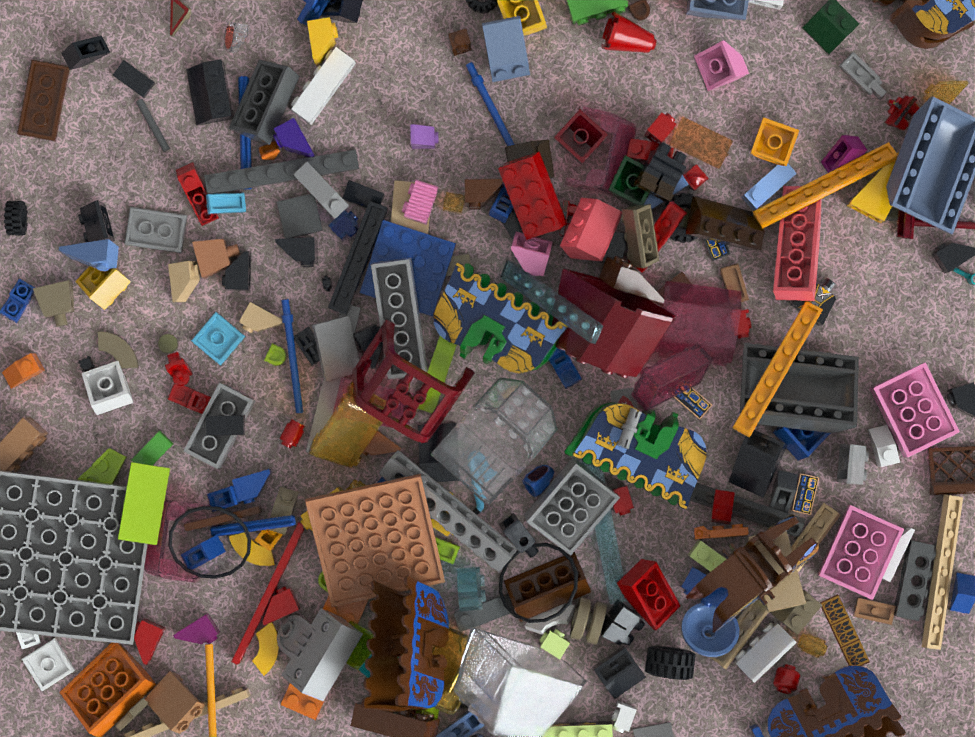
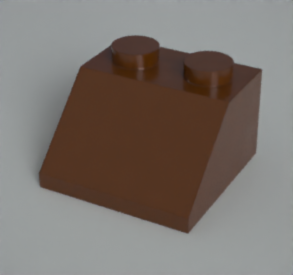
(480, 192)

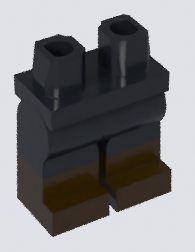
(661, 172)

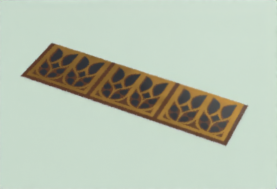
(844, 631)

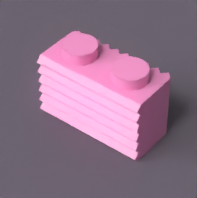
(420, 201)

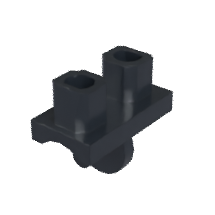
(307, 344)

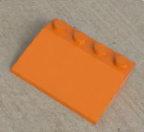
(107, 689)

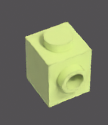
(554, 643)

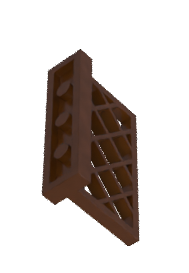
(954, 486)

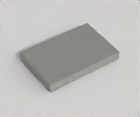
(155, 230)
(336, 347)

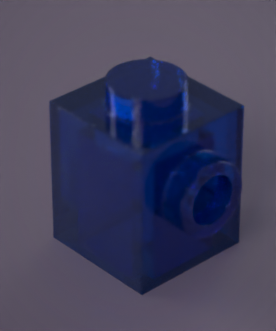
(344, 225)

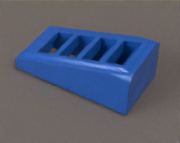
(500, 211)

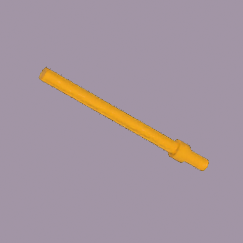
(210, 690)

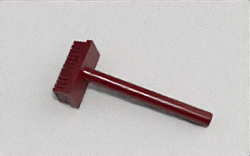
(907, 222)

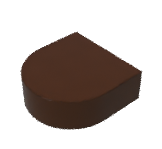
(639, 10)

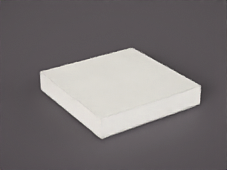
(48, 664)

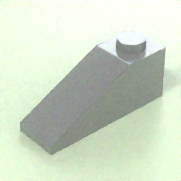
(320, 190)

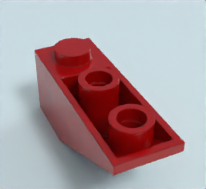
(195, 192)

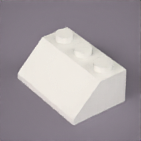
(764, 651)

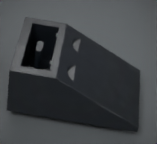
(757, 463)

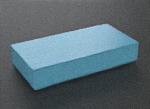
(226, 203)

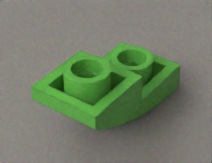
(153, 450)

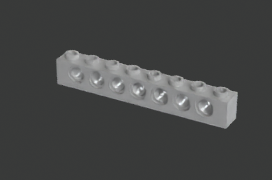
(458, 515)

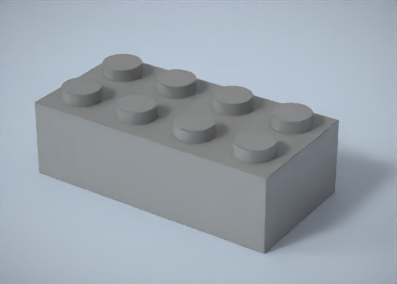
(215, 448)

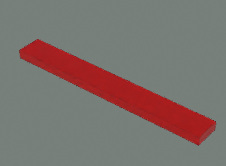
(268, 593)

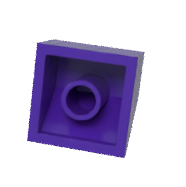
(292, 139)

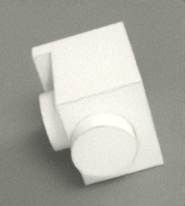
(623, 717)

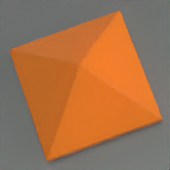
(269, 152)

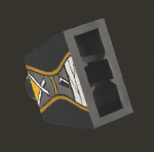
(823, 300)

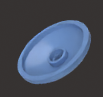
(699, 621)

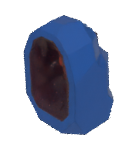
(538, 480)

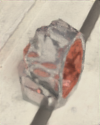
(235, 36)

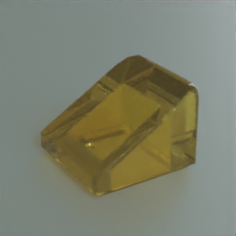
(453, 203)

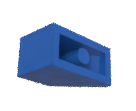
(250, 485)
(203, 552)

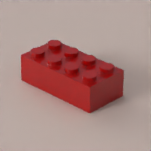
(532, 195)

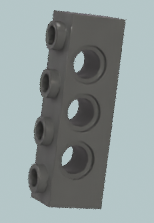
(905, 587)

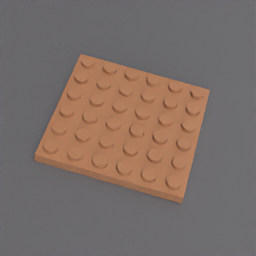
(374, 535)

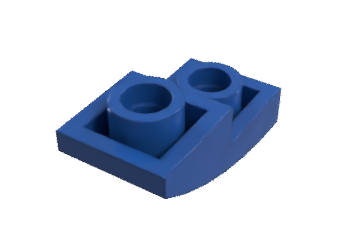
(18, 301)

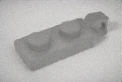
(863, 75)

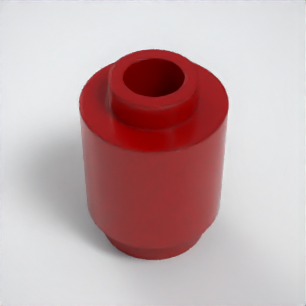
(292, 434)

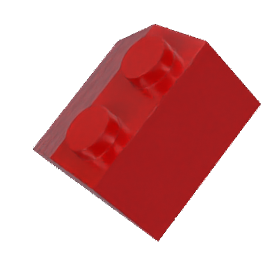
(649, 593)

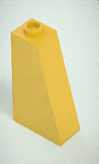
(873, 197)

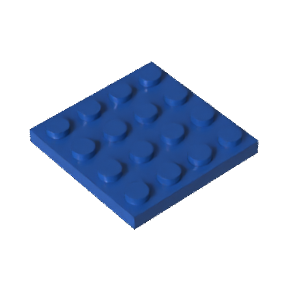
(429, 261)

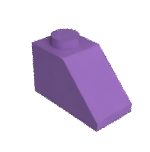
(423, 137)

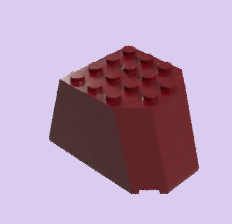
(630, 325)

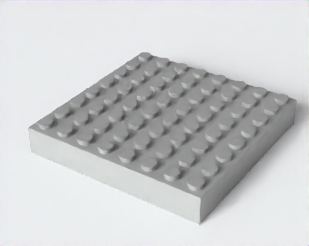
(63, 559)

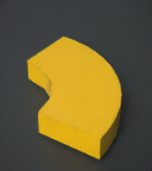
(258, 554)
(268, 648)

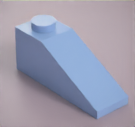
(768, 186)

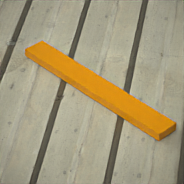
(825, 185)
(777, 369)

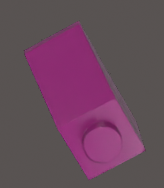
(843, 152)
(200, 631)

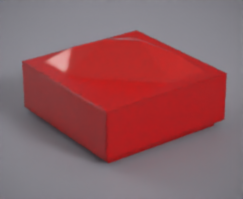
(695, 177)

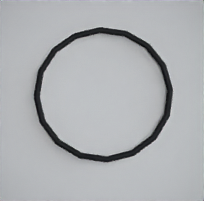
(205, 575)
(562, 609)

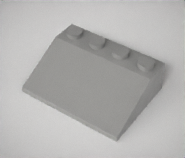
(571, 506)

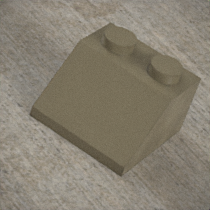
(798, 616)

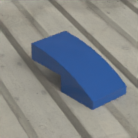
(564, 368)

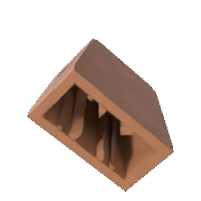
(214, 256)

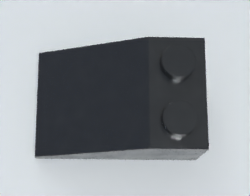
(428, 462)

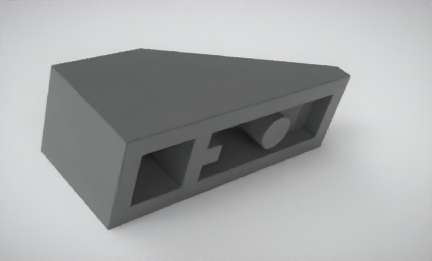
(491, 610)

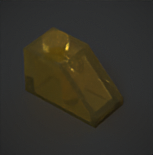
(945, 90)

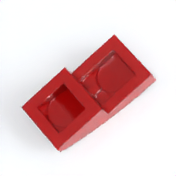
(189, 398)

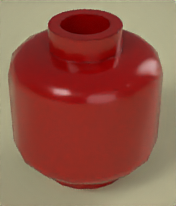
(786, 679)

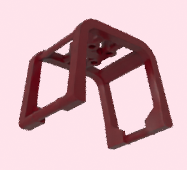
(362, 395)

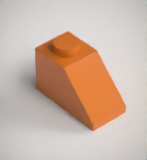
(23, 370)

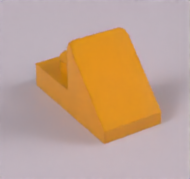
(268, 539)

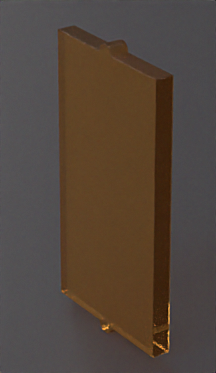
(700, 142)

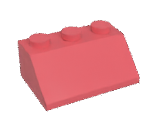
(590, 230)

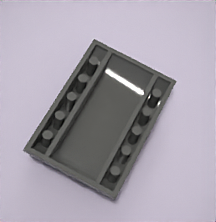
(813, 396)

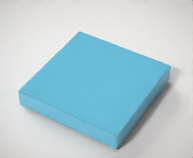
(218, 338)

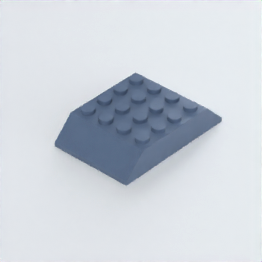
(935, 165)

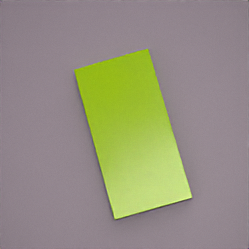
(143, 503)

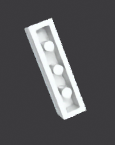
(323, 85)

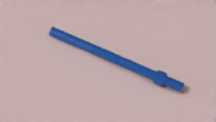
(478, 81)
(287, 319)

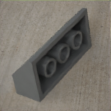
(264, 101)

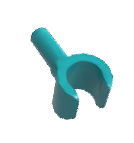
(969, 277)

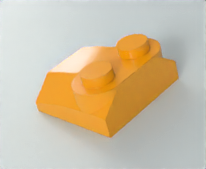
(774, 142)

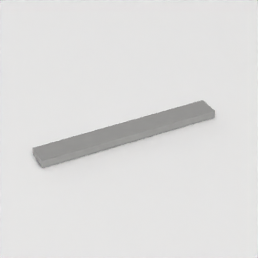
(329, 389)

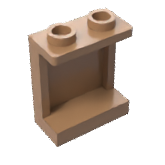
(174, 703)

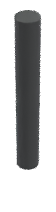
(152, 124)

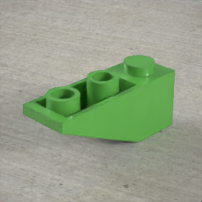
(583, 10)

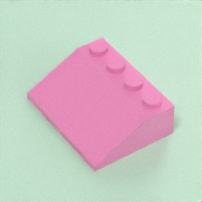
(914, 410)
(860, 552)

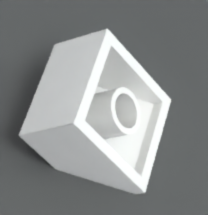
(107, 388)

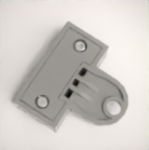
(316, 651)

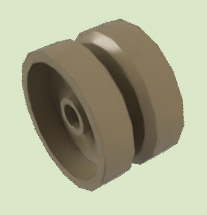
(591, 621)

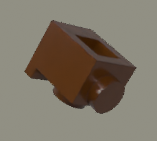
(460, 42)

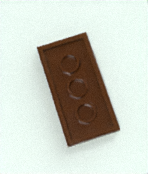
(43, 100)

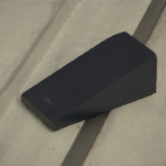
(225, 425)

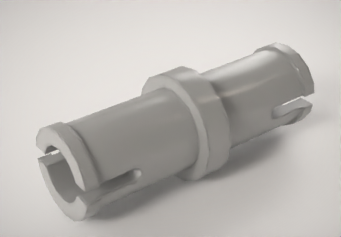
(629, 428)

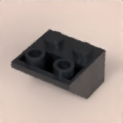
(619, 672)

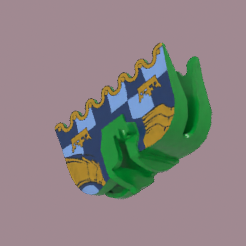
(477, 309)
(660, 459)

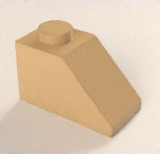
(183, 279)
(258, 319)

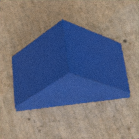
(223, 498)
(963, 593)

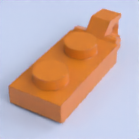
(719, 532)

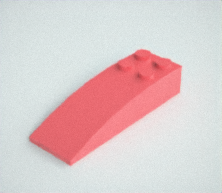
(798, 253)

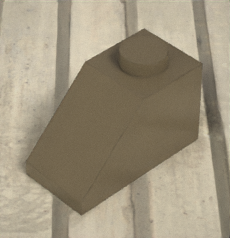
(284, 506)

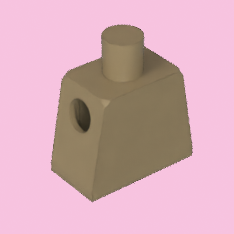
(56, 301)

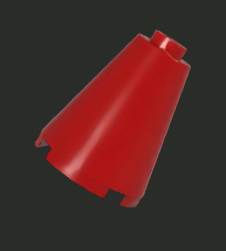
(625, 35)

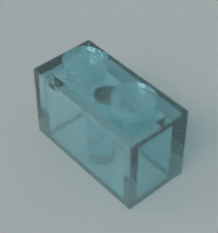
(469, 589)

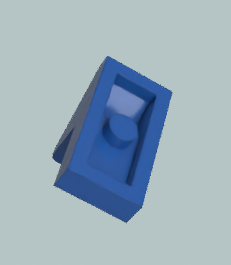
(312, 10)

